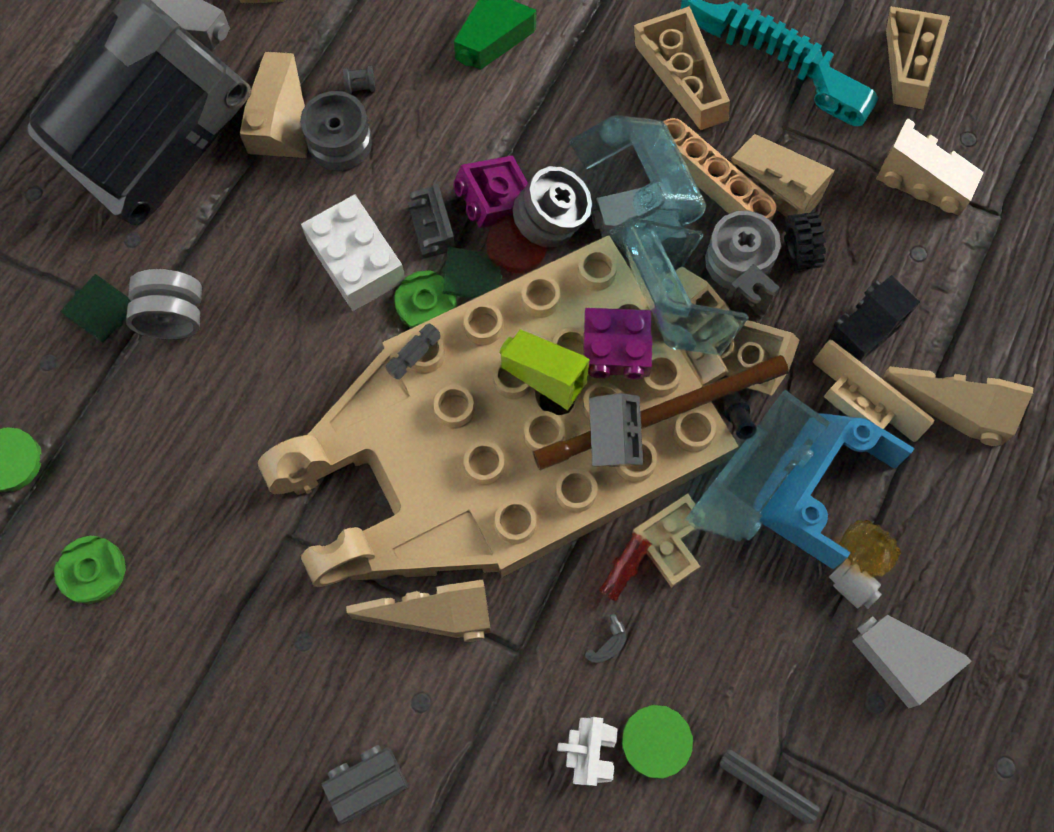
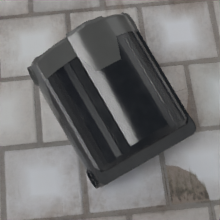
(137, 109)

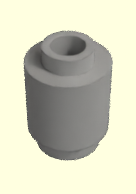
(855, 586)

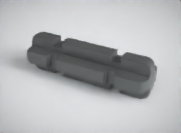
(413, 351)

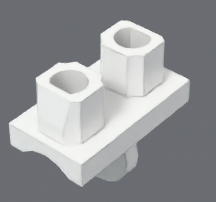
(584, 751)

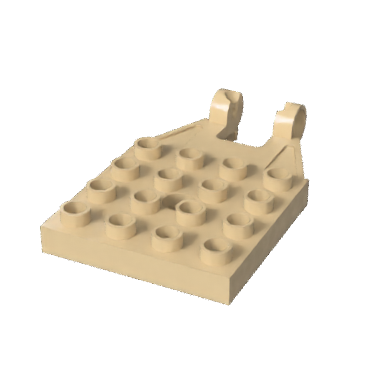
(462, 434)

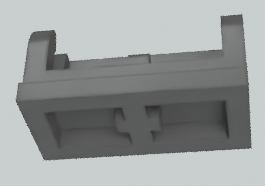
(431, 221)
(752, 292)
(616, 430)

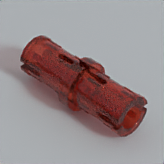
(625, 566)

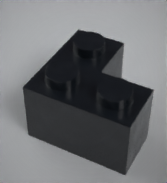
(877, 318)

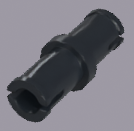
(737, 412)

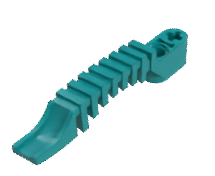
(835, 91)

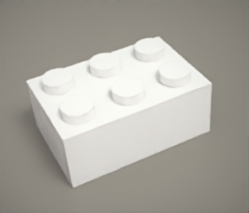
(353, 252)

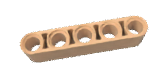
(730, 178)

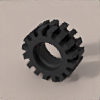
(804, 241)

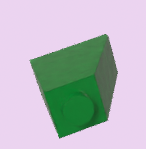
(492, 31)

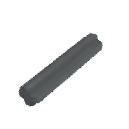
(769, 787)

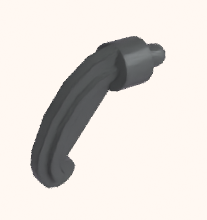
(612, 646)

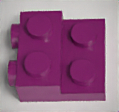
(489, 188)
(618, 342)

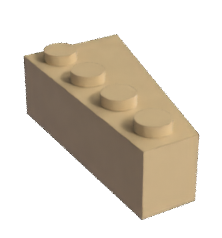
(683, 63)

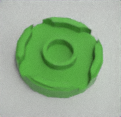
(422, 298)
(18, 459)
(89, 570)
(657, 741)

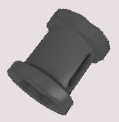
(350, 75)

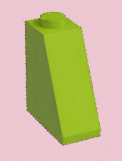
(545, 367)

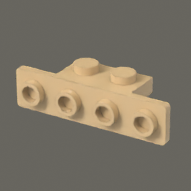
(867, 396)

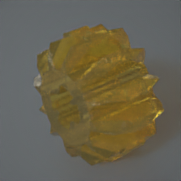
(870, 548)

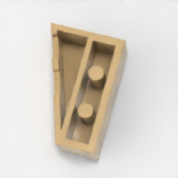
(913, 52)
(929, 172)
(783, 174)

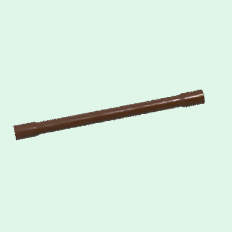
(758, 374)

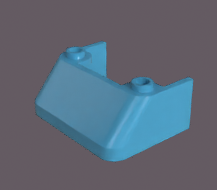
(802, 517)

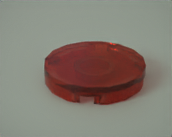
(511, 248)

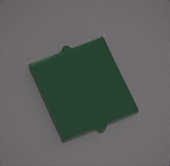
(469, 273)
(97, 308)

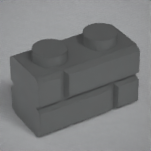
(364, 785)

